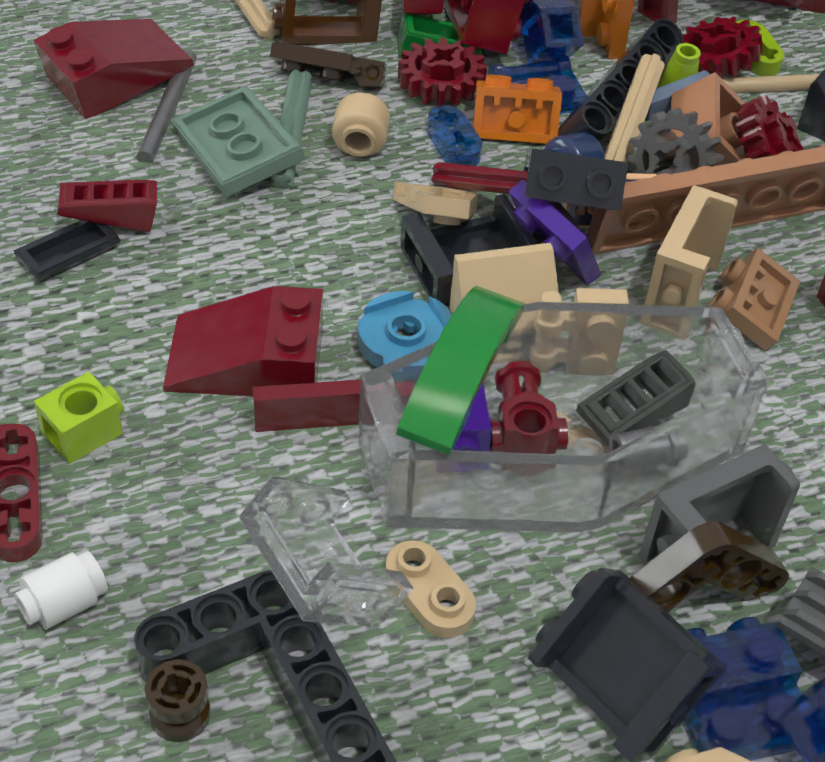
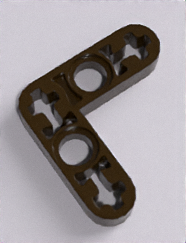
(716, 557)

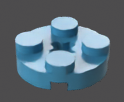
(398, 310)

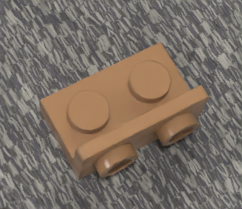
(756, 297)

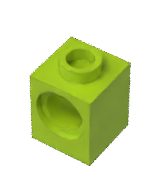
(79, 416)

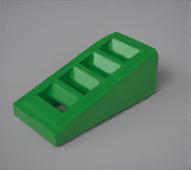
(417, 28)

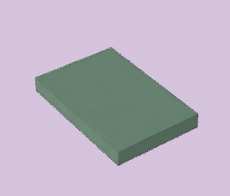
(237, 140)

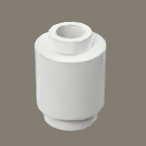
(60, 589)

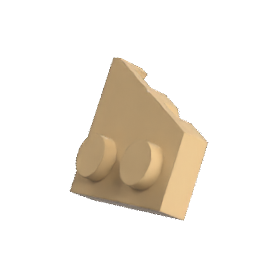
(446, 204)

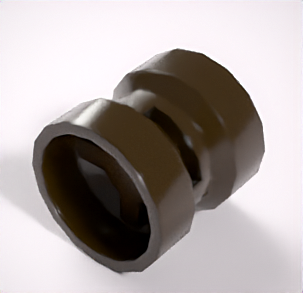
(173, 714)

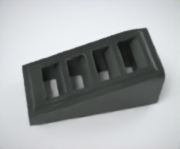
(660, 376)

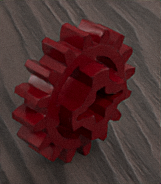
(725, 45)
(444, 71)
(765, 129)

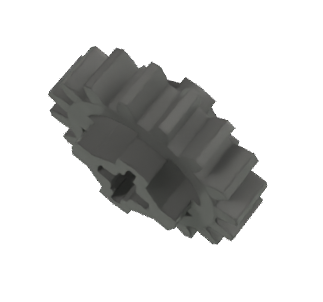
(657, 147)

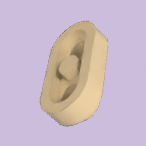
(431, 584)

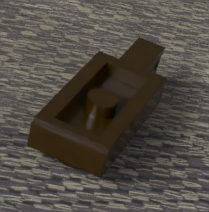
(331, 64)

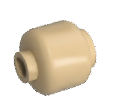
(361, 124)

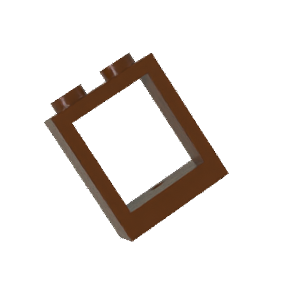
(327, 28)

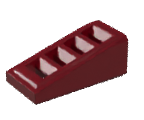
(113, 203)

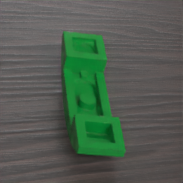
(458, 368)

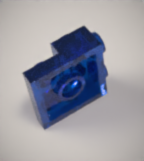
(751, 692)

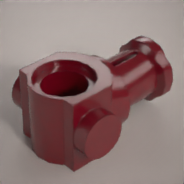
(525, 418)

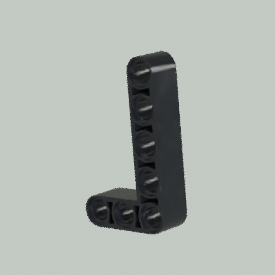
(275, 634)

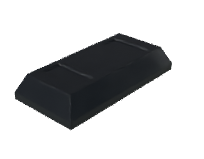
(66, 248)

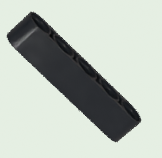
(602, 105)

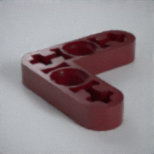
(20, 469)

